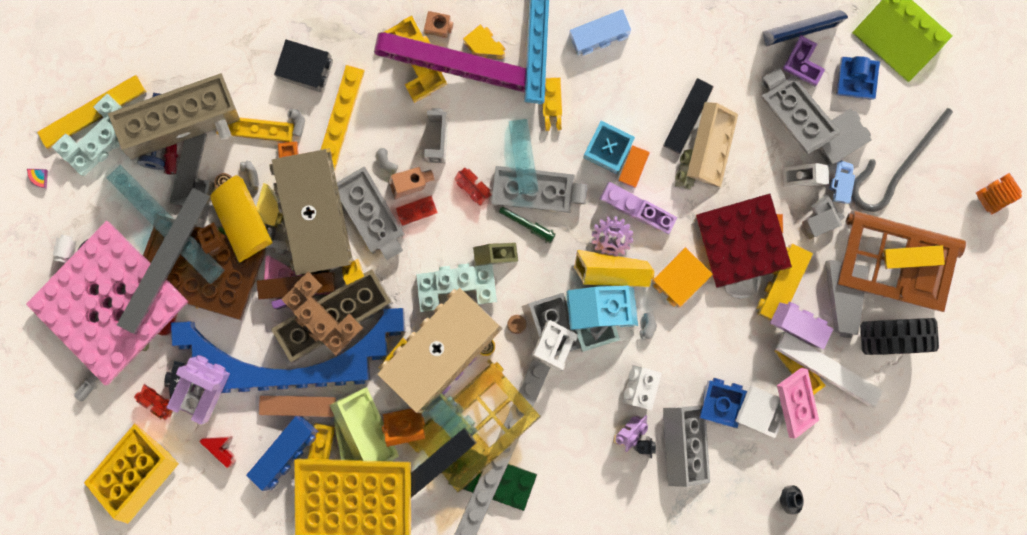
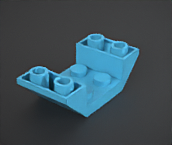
(602, 307)

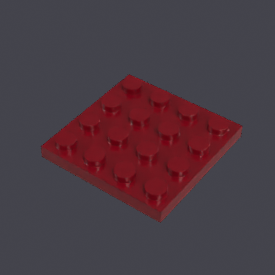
(743, 241)

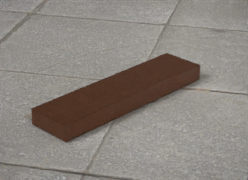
(281, 286)

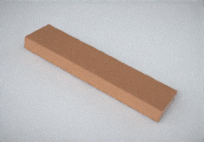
(296, 406)

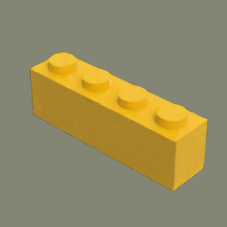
(784, 282)

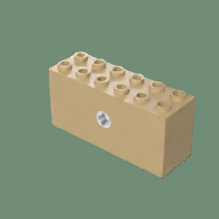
(419, 370)

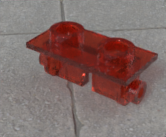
(465, 180)
(416, 210)
(148, 397)

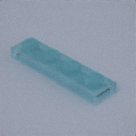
(523, 156)

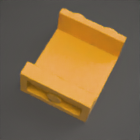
(681, 278)

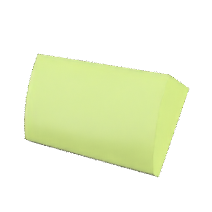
(362, 427)

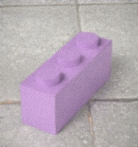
(802, 325)

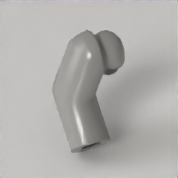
(298, 120)
(383, 162)
(251, 171)
(650, 327)

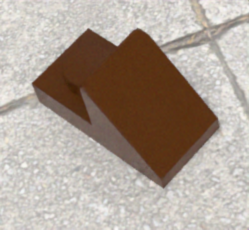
(211, 240)

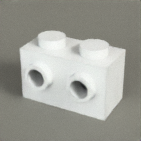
(642, 387)

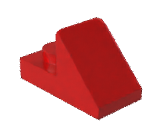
(215, 447)

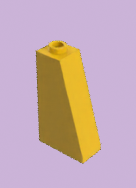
(612, 270)

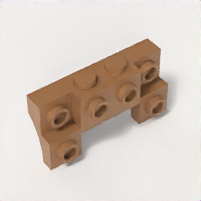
(317, 319)

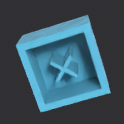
(608, 147)

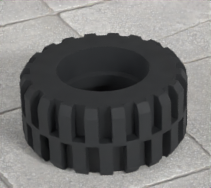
(899, 336)

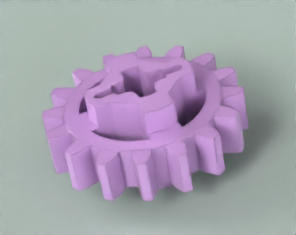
(618, 231)

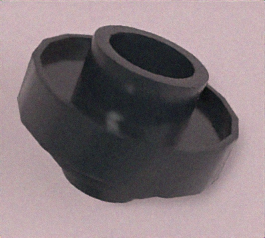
(792, 499)

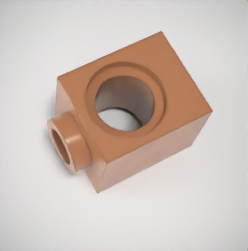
(434, 17)

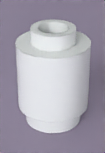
(64, 248)

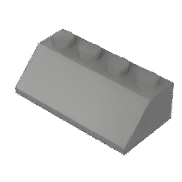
(686, 446)

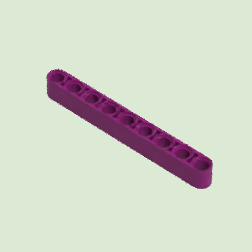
(450, 61)

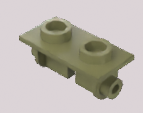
(681, 177)

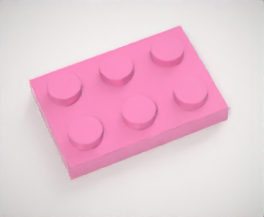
(798, 403)

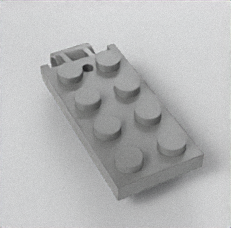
(798, 111)
(547, 198)
(370, 213)

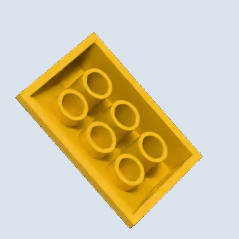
(130, 474)

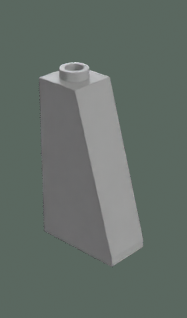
(845, 301)

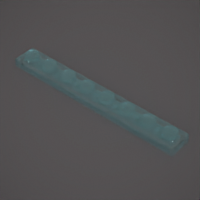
(163, 221)

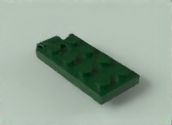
(513, 487)

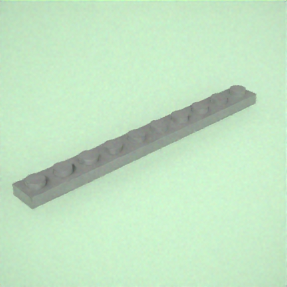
(494, 471)

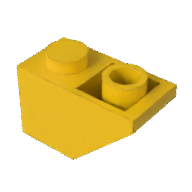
(483, 45)

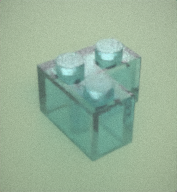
(449, 416)

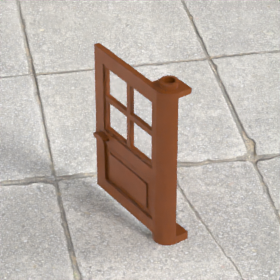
(917, 285)

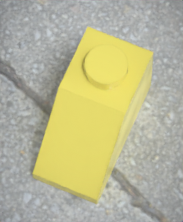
(268, 207)

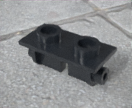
(646, 447)

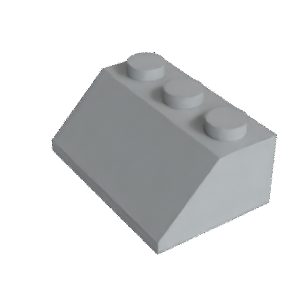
(549, 308)

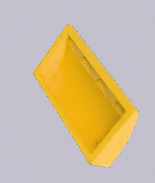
(240, 218)

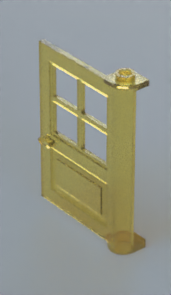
(480, 455)

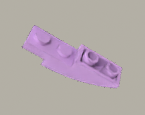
(638, 209)

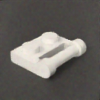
(549, 343)

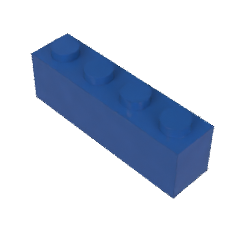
(282, 453)

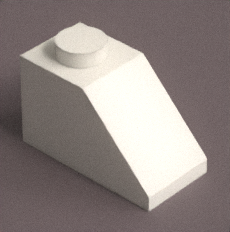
(806, 175)

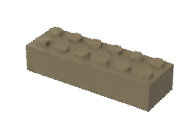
(360, 299)

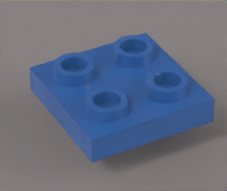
(858, 77)

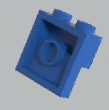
(722, 402)

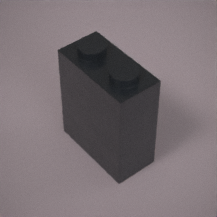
(303, 65)

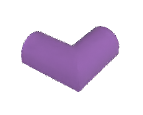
(799, 64)

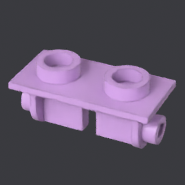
(637, 428)

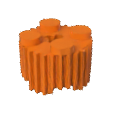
(999, 194)

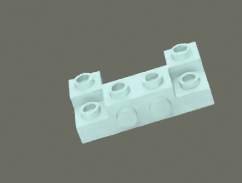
(95, 144)
(464, 277)

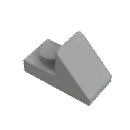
(822, 223)

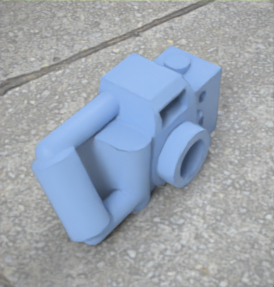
(844, 183)

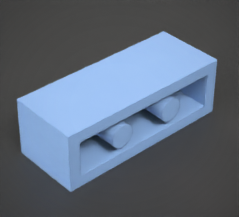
(600, 32)

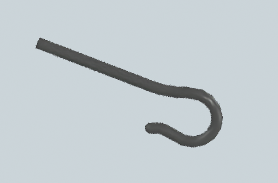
(899, 173)

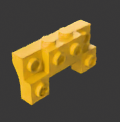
(428, 79)

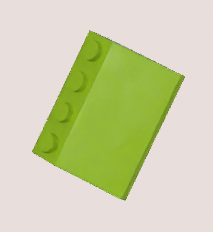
(902, 35)

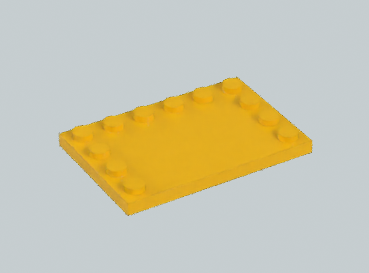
(352, 497)

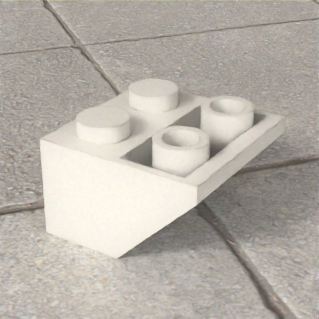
(761, 412)

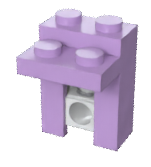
(204, 376)

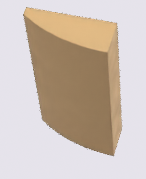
(712, 144)

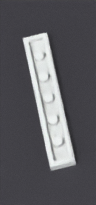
(829, 370)

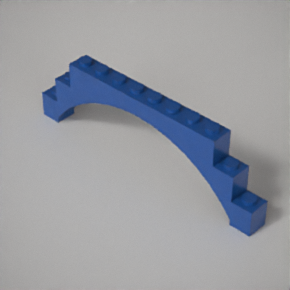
(348, 366)

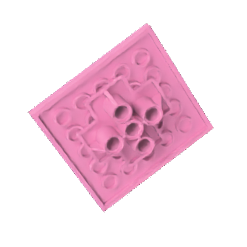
(70, 303)

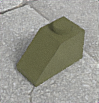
(495, 254)

